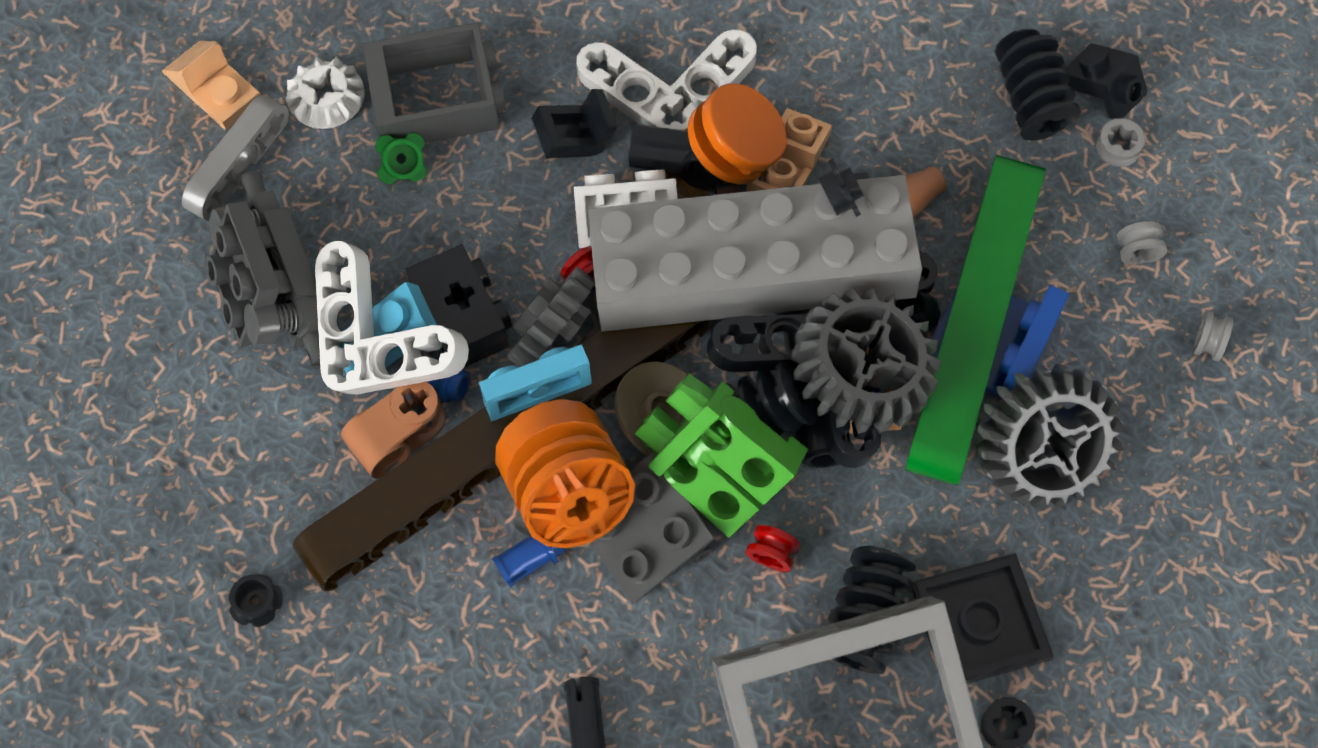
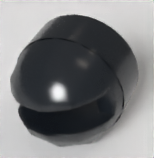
(922, 303)

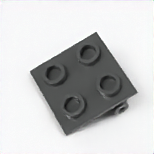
(654, 536)

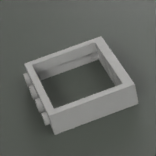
(841, 639)

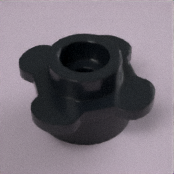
(841, 189)

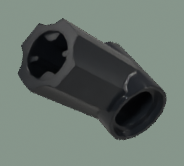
(669, 151)

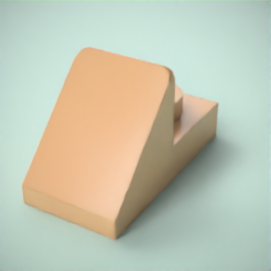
(212, 82)

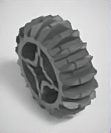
(896, 360)
(1079, 442)

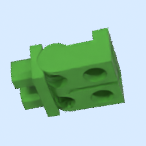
(719, 453)

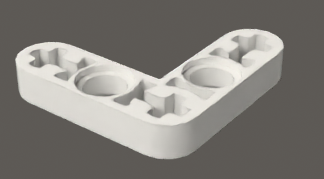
(663, 97)
(370, 351)

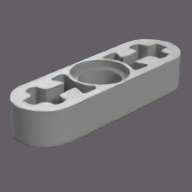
(240, 147)

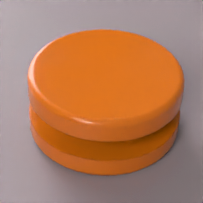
(737, 133)

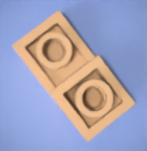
(804, 145)

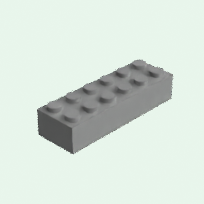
(750, 253)

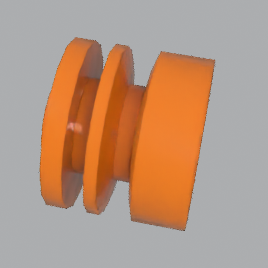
(564, 473)

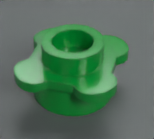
(413, 165)

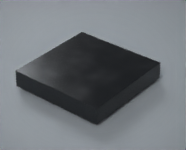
(990, 617)

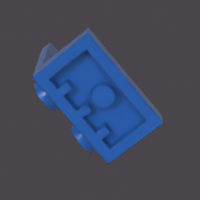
(1021, 338)

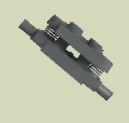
(263, 271)

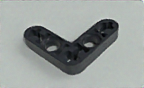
(744, 331)

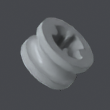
(1114, 154)
(1141, 242)
(1212, 335)

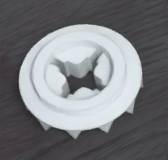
(334, 107)

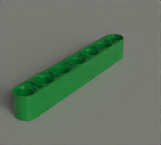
(976, 321)

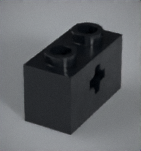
(456, 279)

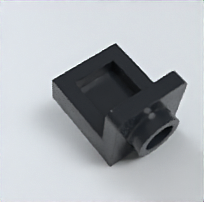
(1109, 76)
(575, 129)

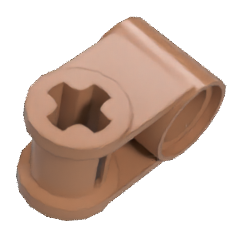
(391, 431)

